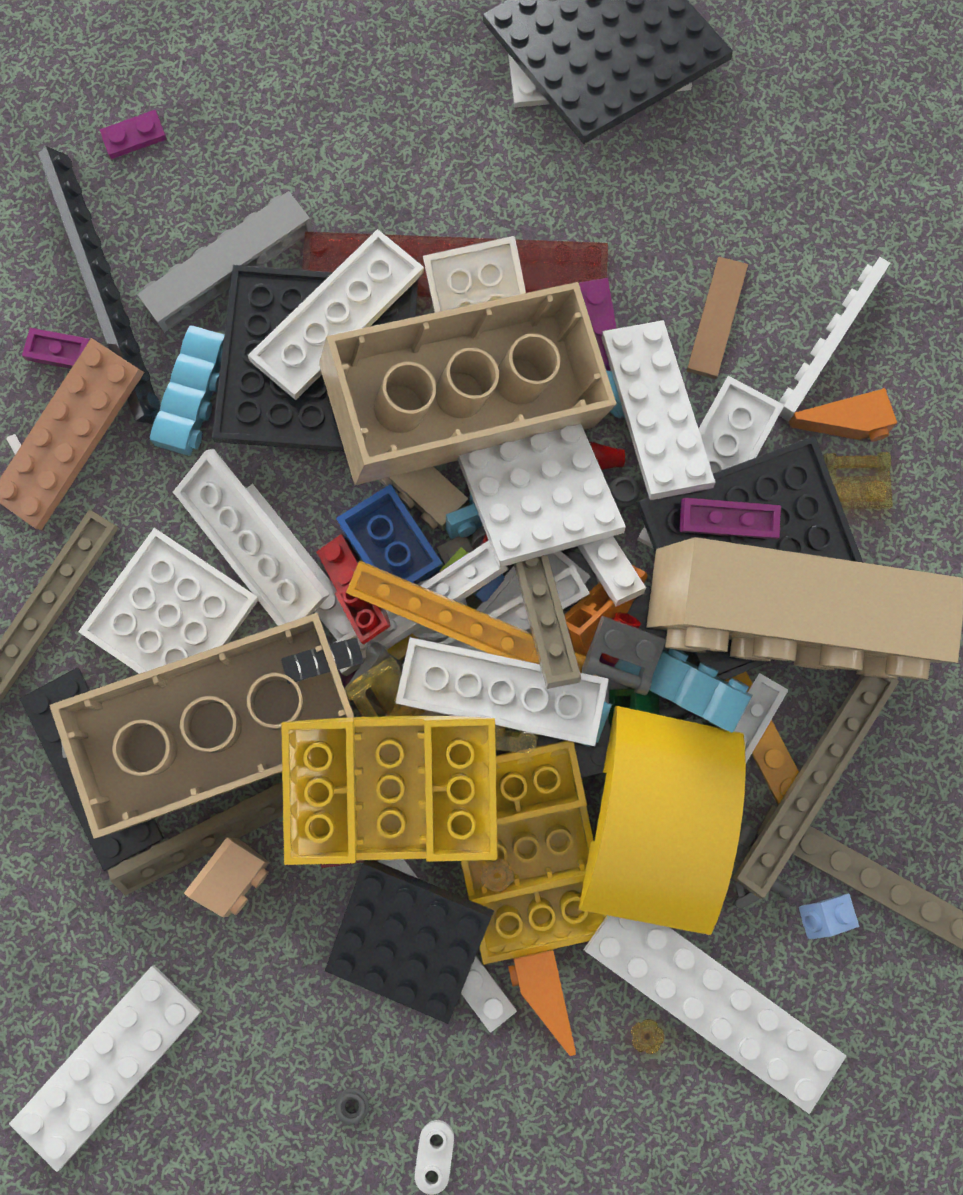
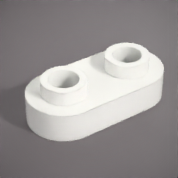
(434, 1157)

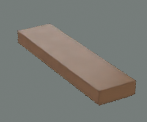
(717, 318)

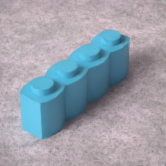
(189, 392)
(696, 688)

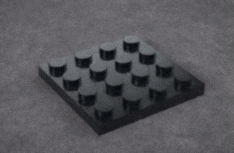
(408, 940)

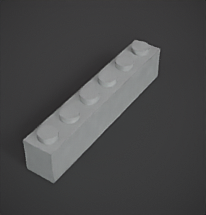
(210, 268)

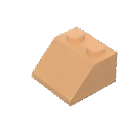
(228, 878)

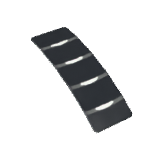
(313, 663)

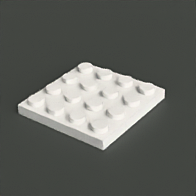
(541, 495)
(167, 607)

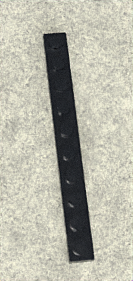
(98, 277)

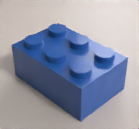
(389, 537)

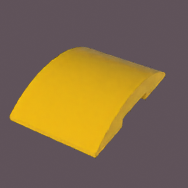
(389, 789)
(666, 822)
(547, 845)

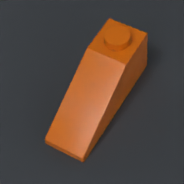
(850, 418)
(586, 614)
(542, 989)

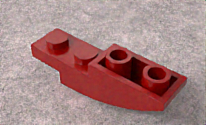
(340, 565)

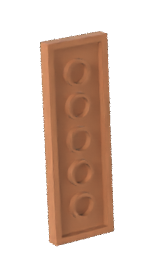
(67, 433)

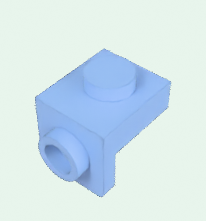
(828, 917)

